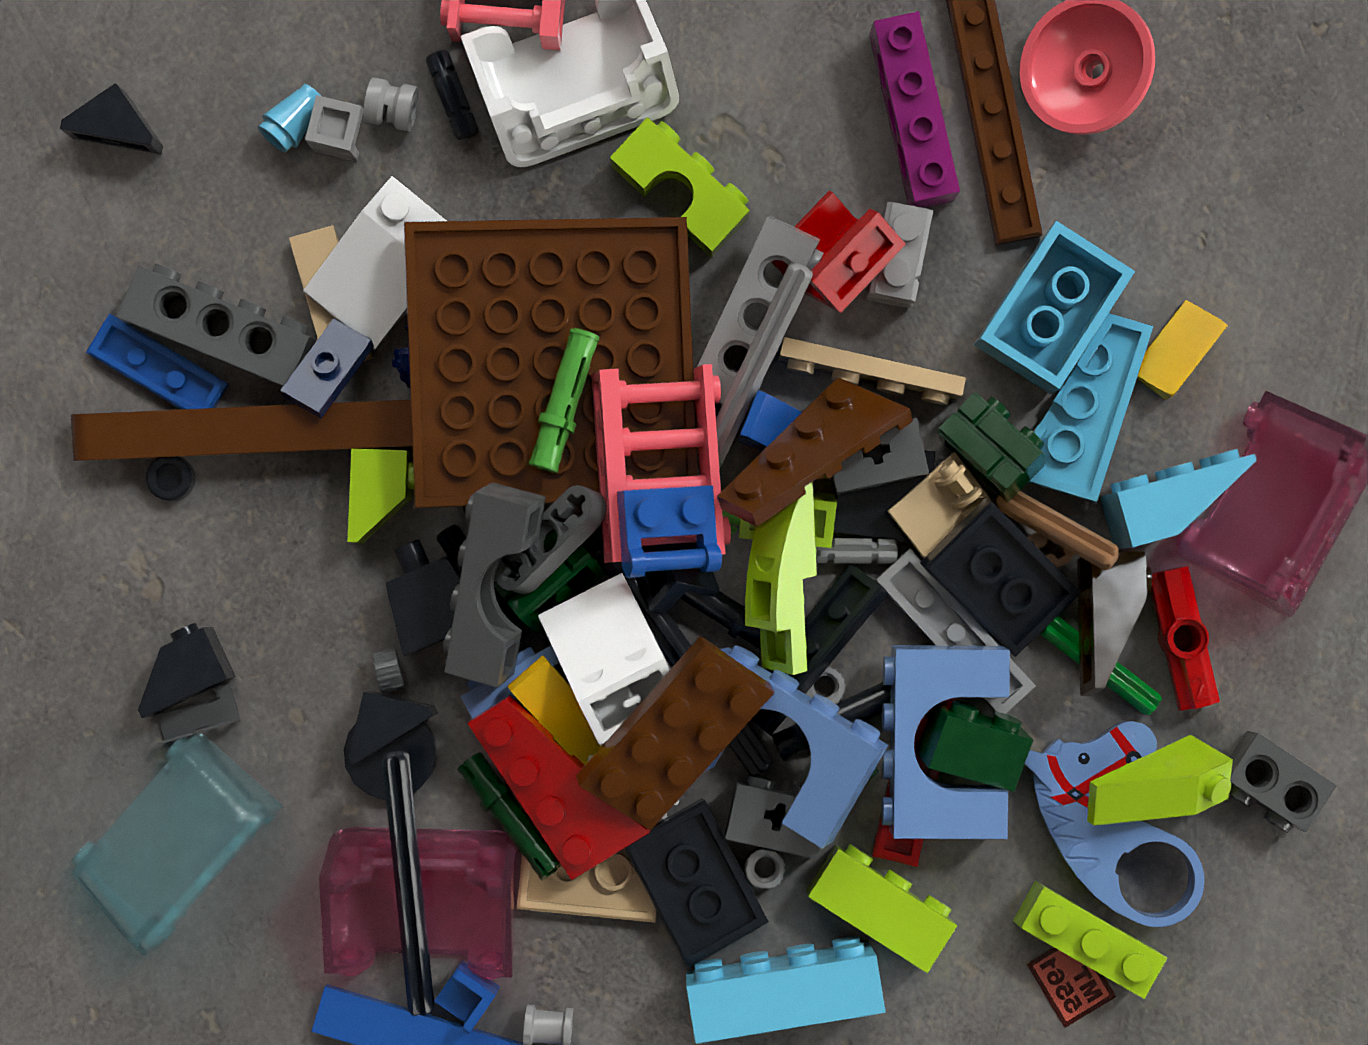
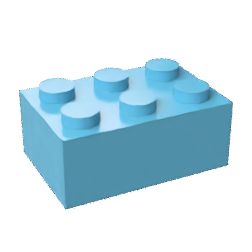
(1054, 308)

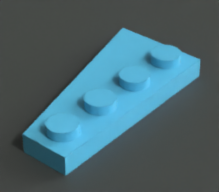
(1090, 410)

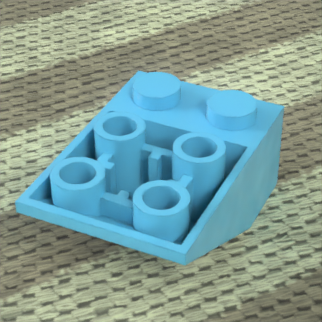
(1162, 509)

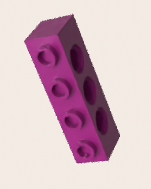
(914, 110)

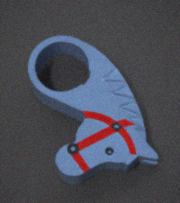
(1092, 852)

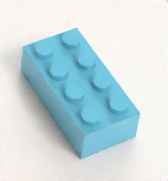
(784, 990)

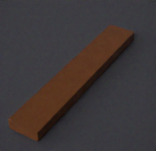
(994, 120)

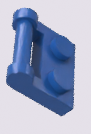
(667, 514)

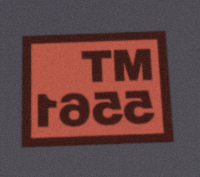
(1070, 985)

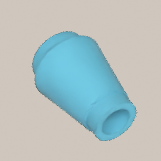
(289, 119)

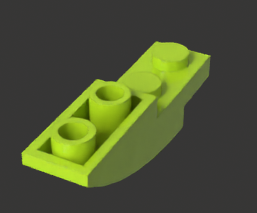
(774, 597)

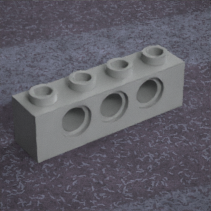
(775, 242)

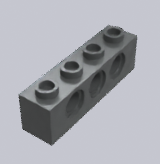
(147, 308)

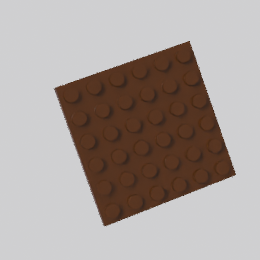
(493, 324)

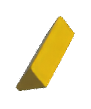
(1179, 349)

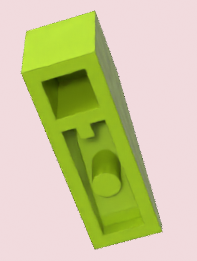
(1163, 784)

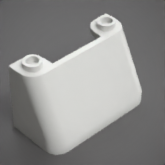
(599, 84)

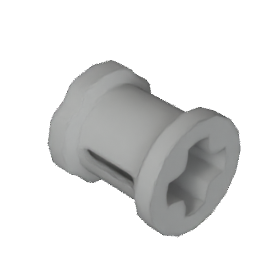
(547, 1026)

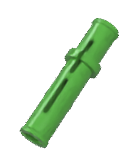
(563, 402)

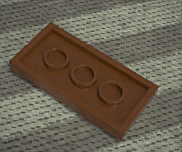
(675, 733)

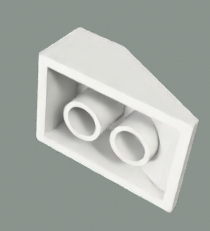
(365, 272)

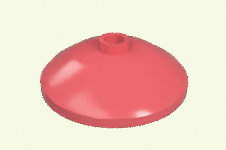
(1067, 48)

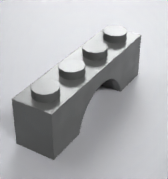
(482, 639)

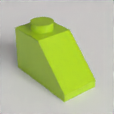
(378, 489)

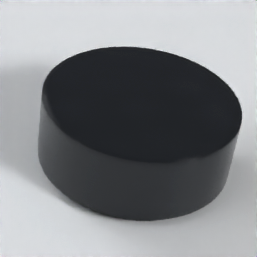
(170, 478)

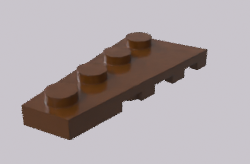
(811, 448)

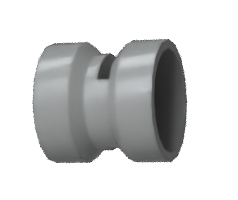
(391, 104)

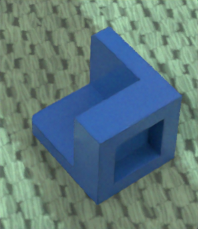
(467, 995)

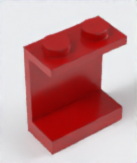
(851, 248)

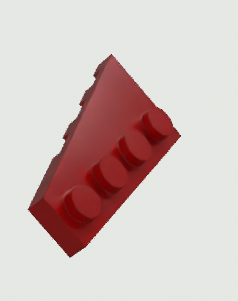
(544, 780)

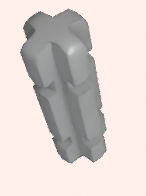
(859, 551)

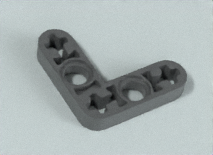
(535, 561)

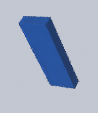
(155, 366)

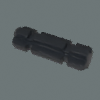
(452, 94)

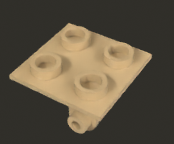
(937, 504)

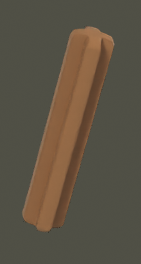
(1060, 530)

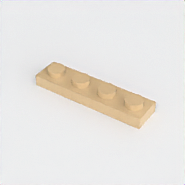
(890, 375)

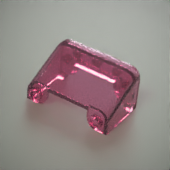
(1285, 509)
(465, 895)

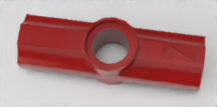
(1189, 669)

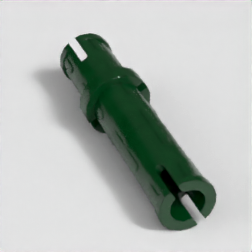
(504, 807)

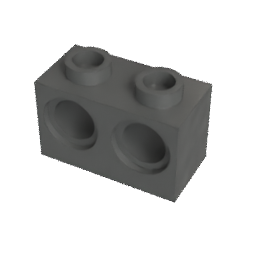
(1279, 775)

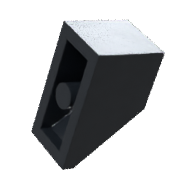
(185, 669)

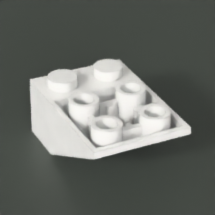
(605, 653)

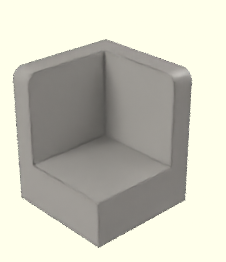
(334, 128)

